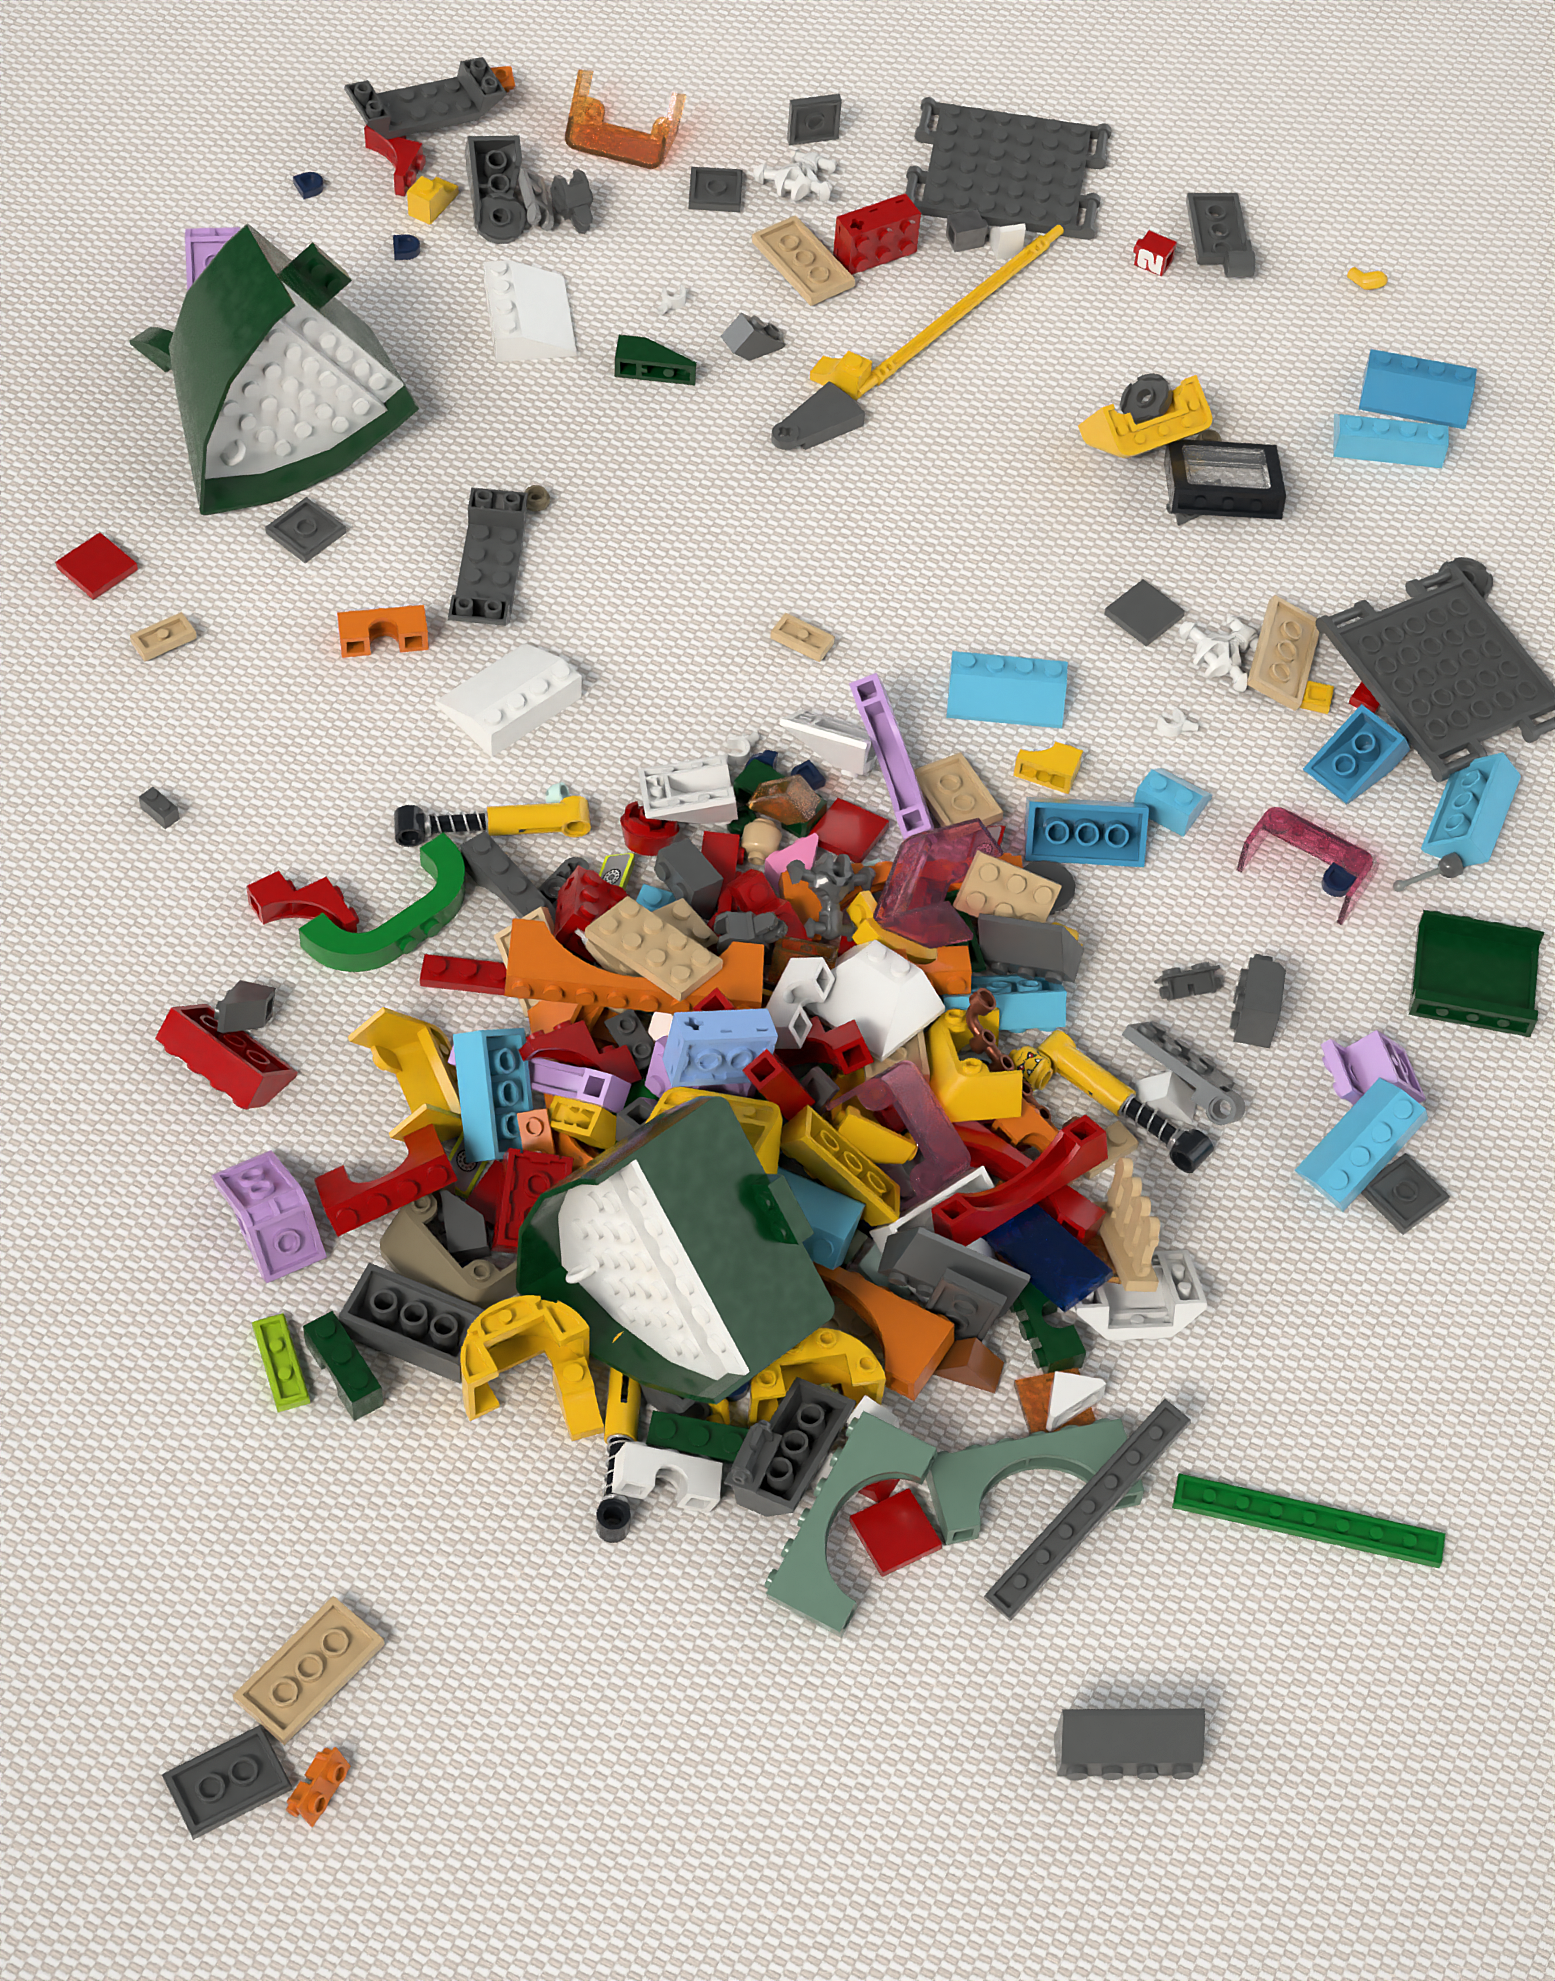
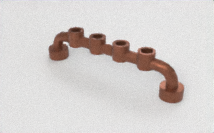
(983, 1041)

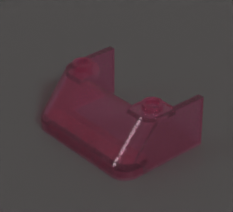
(1319, 843)
(920, 878)
(925, 1120)

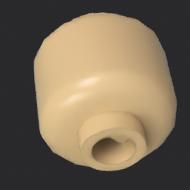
(760, 840)

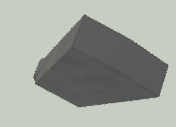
(819, 419)

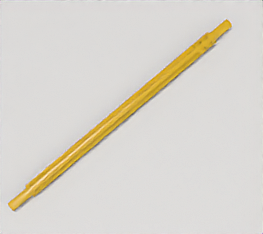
(966, 304)

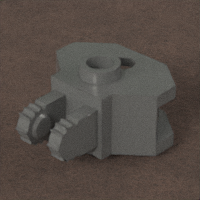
(573, 200)
(748, 929)

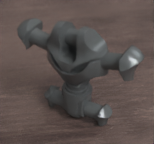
(831, 884)

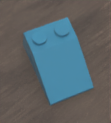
(1357, 755)

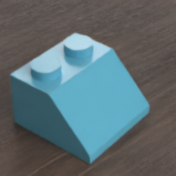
(1171, 800)

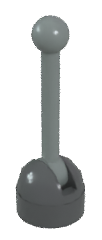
(1449, 867)

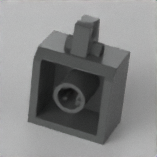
(1258, 1001)

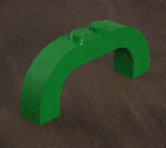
(402, 932)

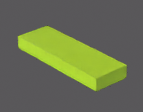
(280, 1362)

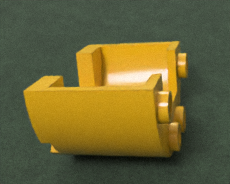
(511, 1335)
(819, 1358)

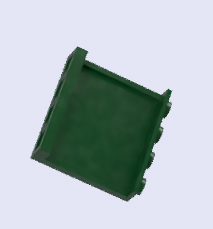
(1475, 973)

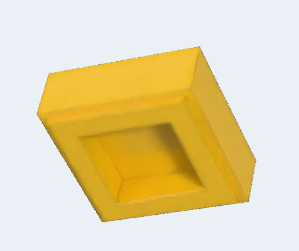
(1317, 697)

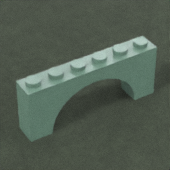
(870, 1455)
(965, 1477)

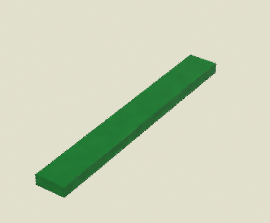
(1309, 1520)

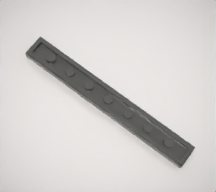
(1087, 1509)

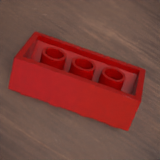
(228, 1060)

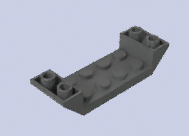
(429, 104)
(490, 557)

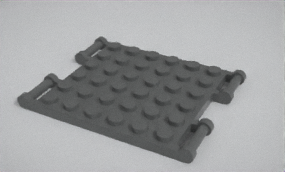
(1008, 168)
(1444, 669)

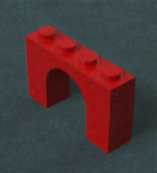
(767, 1070)
(421, 1173)

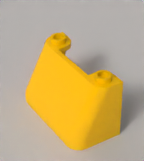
(1120, 436)
(862, 1128)

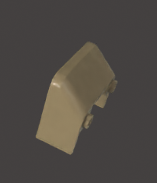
(420, 1257)

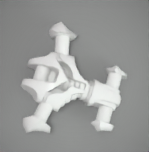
(800, 176)
(1221, 650)

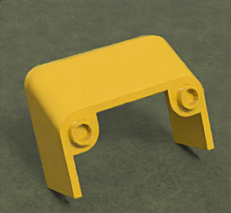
(419, 1059)
(967, 1086)
(758, 1119)

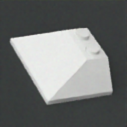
(836, 741)
(689, 791)
(883, 996)
(1148, 1315)

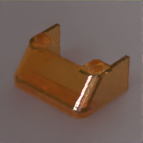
(591, 135)

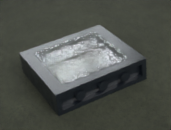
(1224, 479)

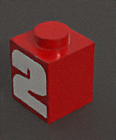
(1154, 253)

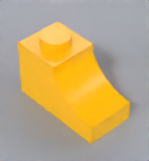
(430, 198)
(845, 373)
(1050, 767)
(583, 1121)
(577, 1398)

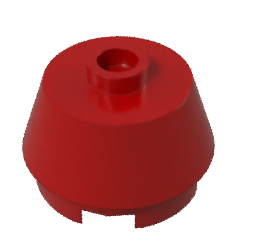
(644, 834)

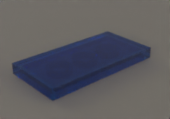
(1050, 1255)

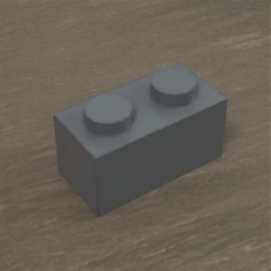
(159, 807)

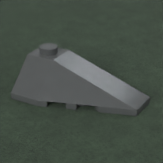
(492, 166)

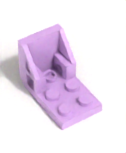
(201, 248)
(271, 1215)

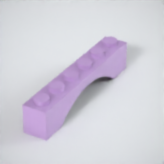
(892, 755)
(575, 1083)

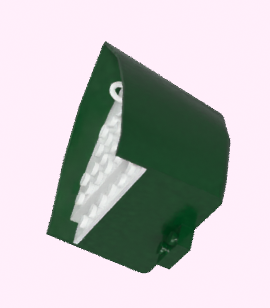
(277, 375)
(681, 1252)

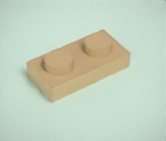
(163, 636)
(802, 637)
(1119, 1144)

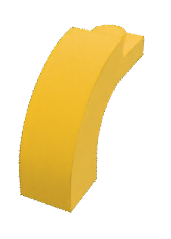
(861, 914)

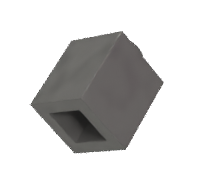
(966, 230)

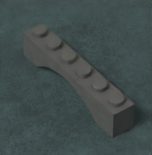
(500, 875)

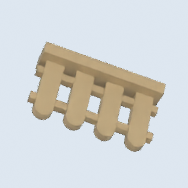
(1129, 1230)

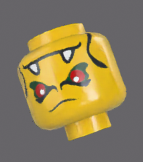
(1034, 1066)

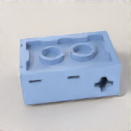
(716, 1045)

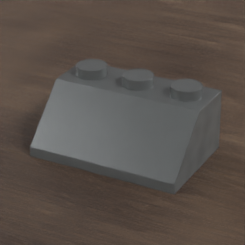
(1029, 949)

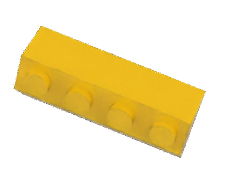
(840, 1166)

